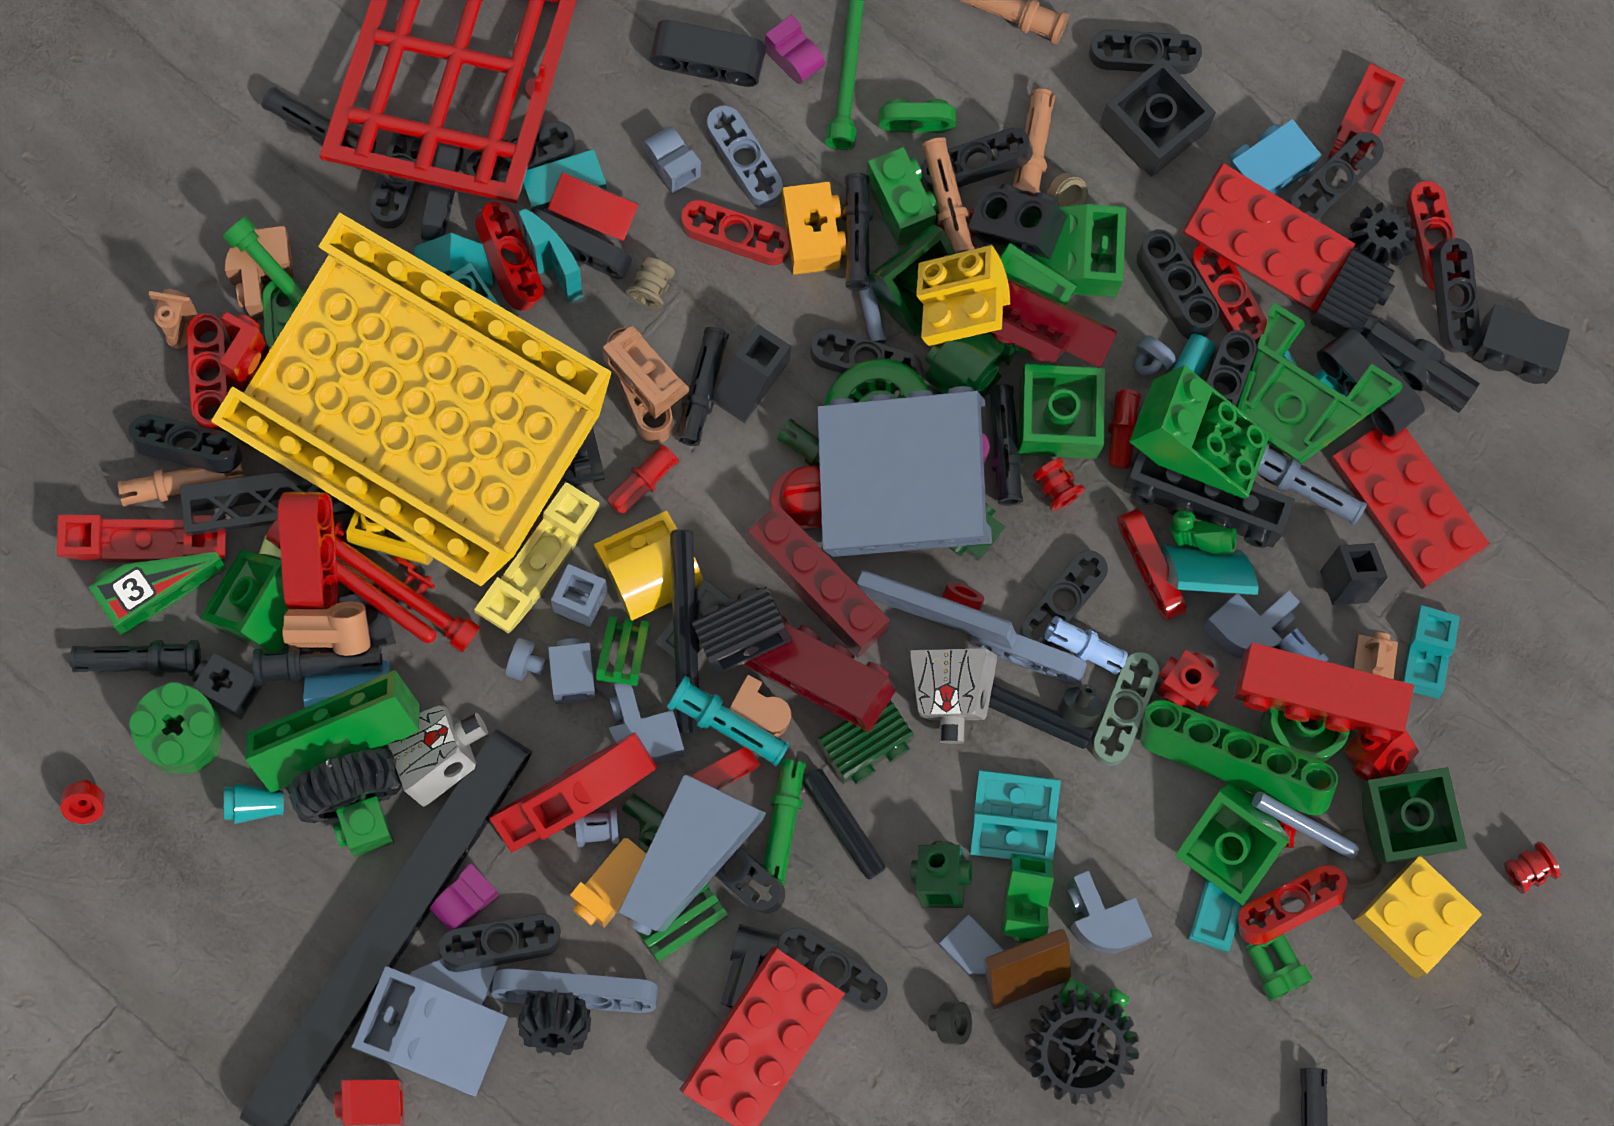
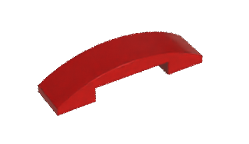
(132, 539)

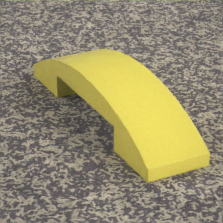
(539, 559)

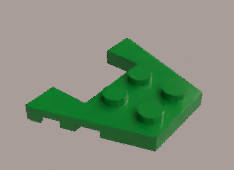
(1296, 406)

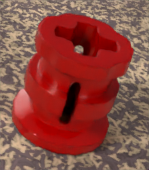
(1058, 484)
(1532, 868)

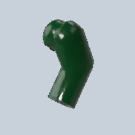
(648, 818)

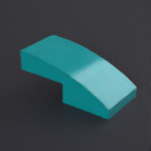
(1429, 651)

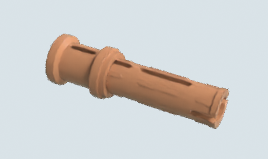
(1027, 15)
(1037, 128)

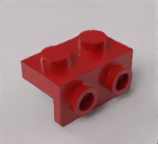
(245, 352)

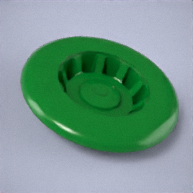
(871, 376)

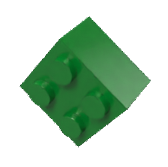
(1061, 411)

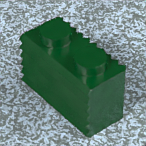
(855, 752)

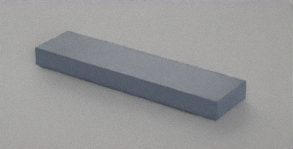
(938, 609)

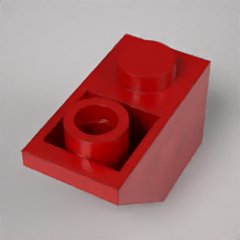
(370, 1103)

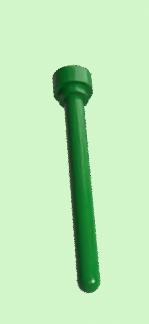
(841, 131)
(245, 239)

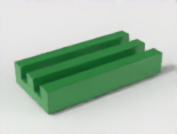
(626, 631)
(711, 901)

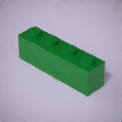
(337, 726)

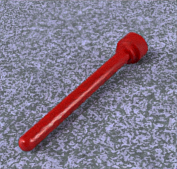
(372, 596)
(457, 630)

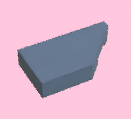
(969, 946)
(468, 984)

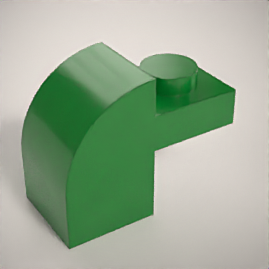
(1027, 898)

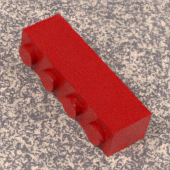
(1323, 692)

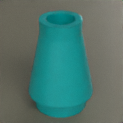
(250, 803)

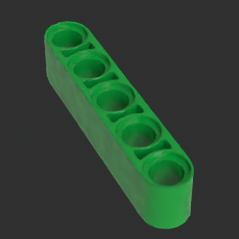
(1238, 757)

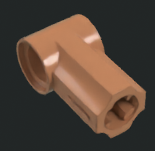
(339, 627)

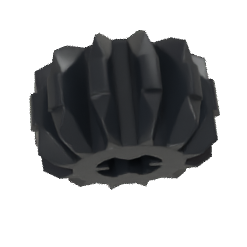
(1379, 222)
(554, 1022)

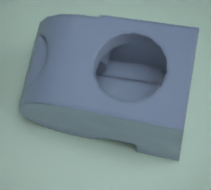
(672, 159)

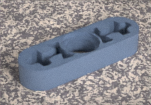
(739, 128)
(1038, 658)

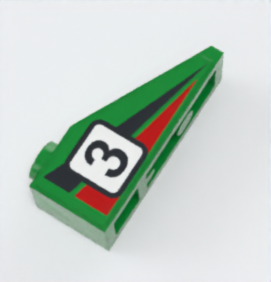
(146, 588)

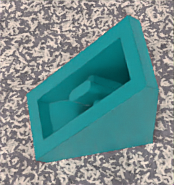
(454, 252)

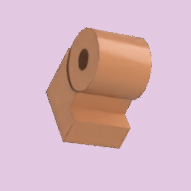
(766, 712)

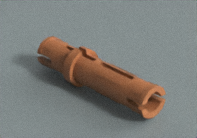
(937, 154)
(168, 484)

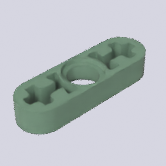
(1146, 686)

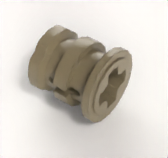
(651, 283)

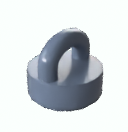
(1156, 352)

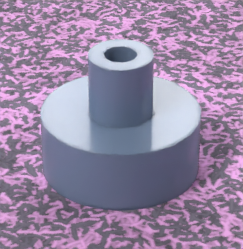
(523, 660)

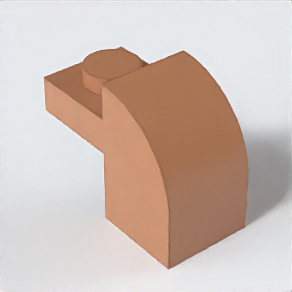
(249, 276)

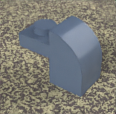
(1239, 624)
(657, 732)
(1102, 928)

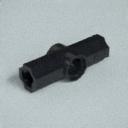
(1422, 365)

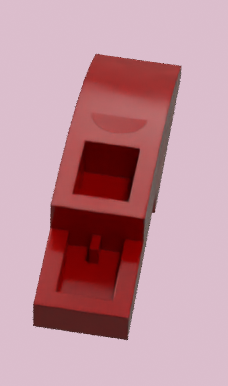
(574, 793)

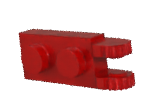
(1368, 109)

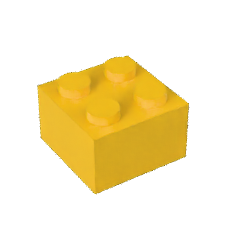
(1417, 917)

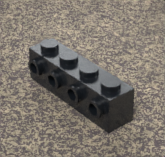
(1256, 518)

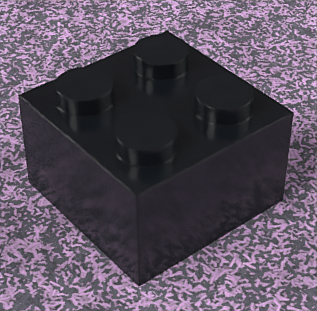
(1157, 117)

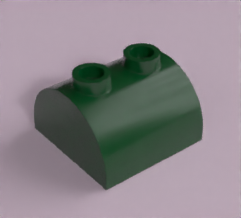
(897, 277)
(1412, 816)

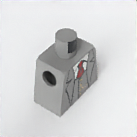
(953, 687)
(437, 753)

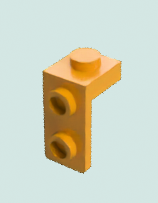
(609, 885)

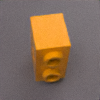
(810, 249)

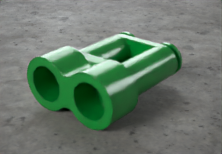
(1284, 980)

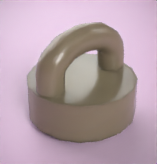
(1068, 190)

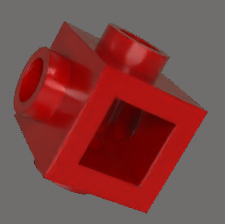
(1181, 692)
(1380, 760)

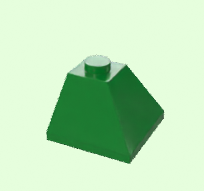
(250, 602)
(1234, 843)

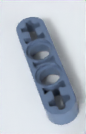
(597, 991)

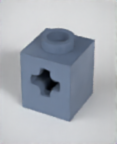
(579, 595)
(571, 671)

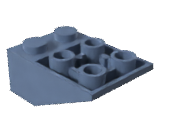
(429, 1031)

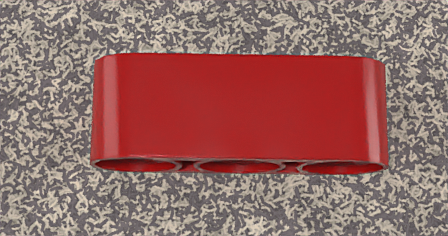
(202, 358)
(308, 550)

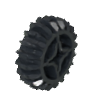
(344, 782)
(1069, 1078)

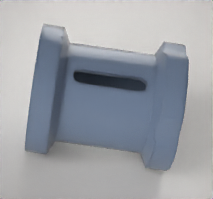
(598, 827)

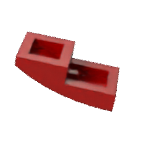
(592, 206)

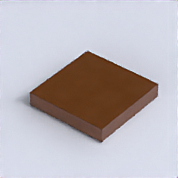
(1028, 968)

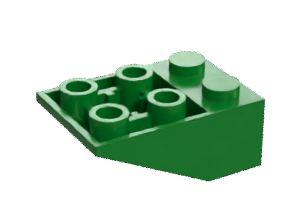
(1090, 249)
(1199, 433)

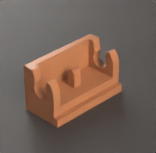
(643, 371)

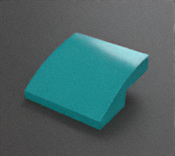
(551, 253)
(1204, 571)
(1014, 815)

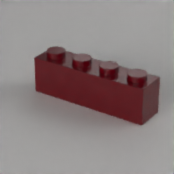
(817, 580)
(827, 677)

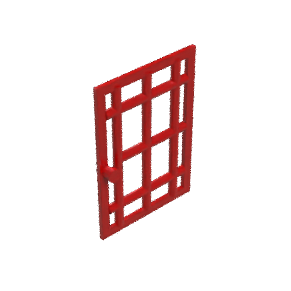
(457, 54)

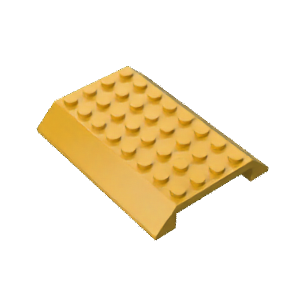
(419, 403)

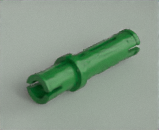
(783, 818)

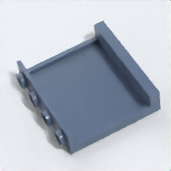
(902, 473)

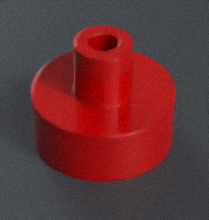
(963, 595)
(82, 802)

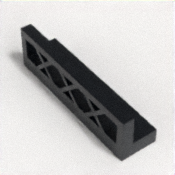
(242, 491)

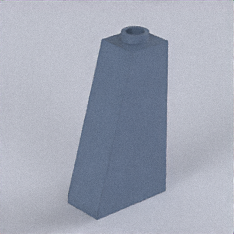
(687, 851)

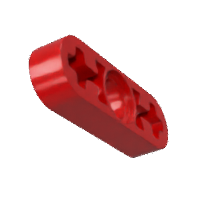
(1443, 222)
(705, 231)
(506, 272)
(1250, 313)
(1151, 564)
(1284, 921)

